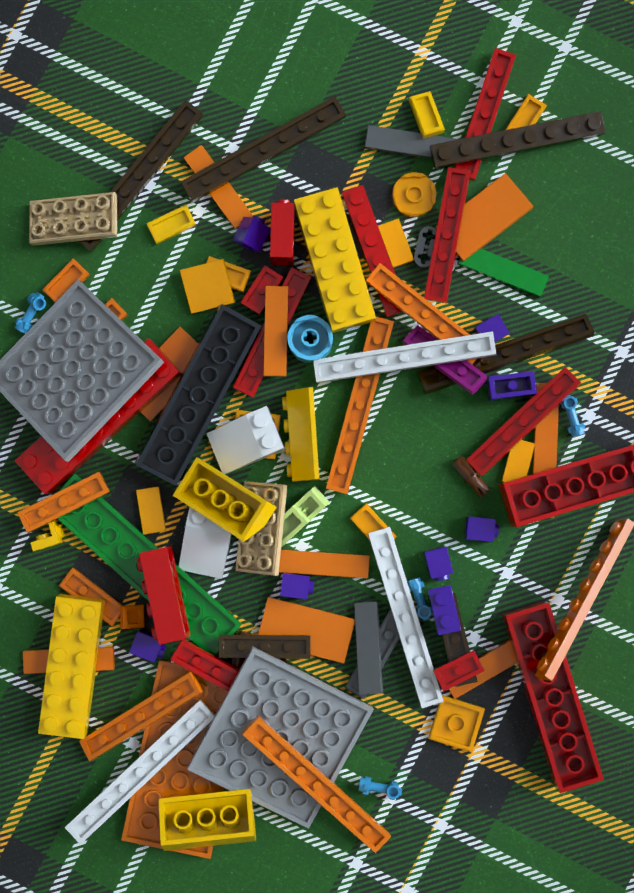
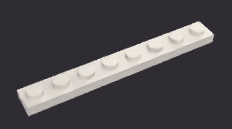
(405, 357)
(405, 617)
(140, 771)

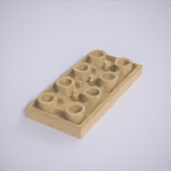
(73, 218)
(263, 550)

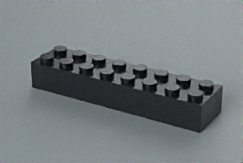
(197, 394)

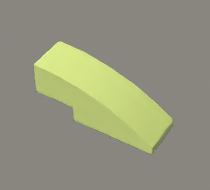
(302, 513)

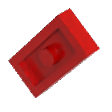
(255, 296)
(458, 670)

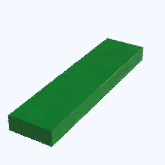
(506, 272)

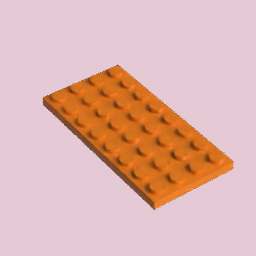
(173, 779)

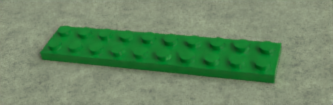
(119, 546)

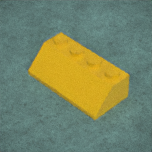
(302, 435)
(223, 500)
(206, 820)

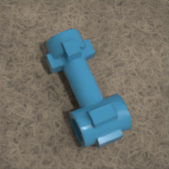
(36, 303)
(569, 405)
(423, 610)
(391, 789)

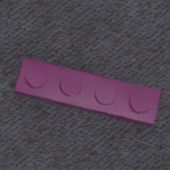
(460, 372)

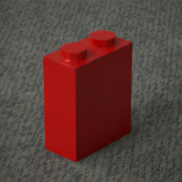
(282, 233)

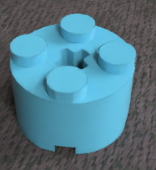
(318, 329)

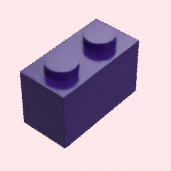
(511, 386)
(444, 610)

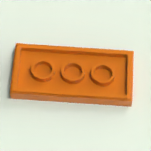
(490, 215)
(179, 350)
(327, 631)

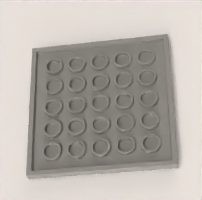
(75, 370)
(301, 709)

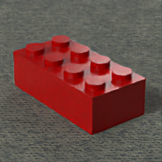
(164, 595)

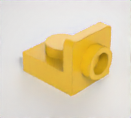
(45, 540)

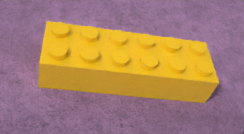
(334, 260)
(71, 666)

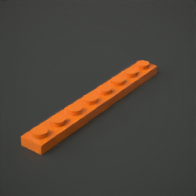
(357, 412)
(582, 603)
(316, 784)

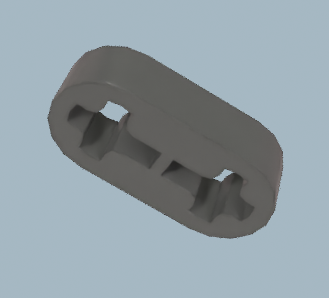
(421, 246)

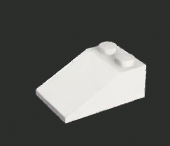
(245, 440)
(204, 546)

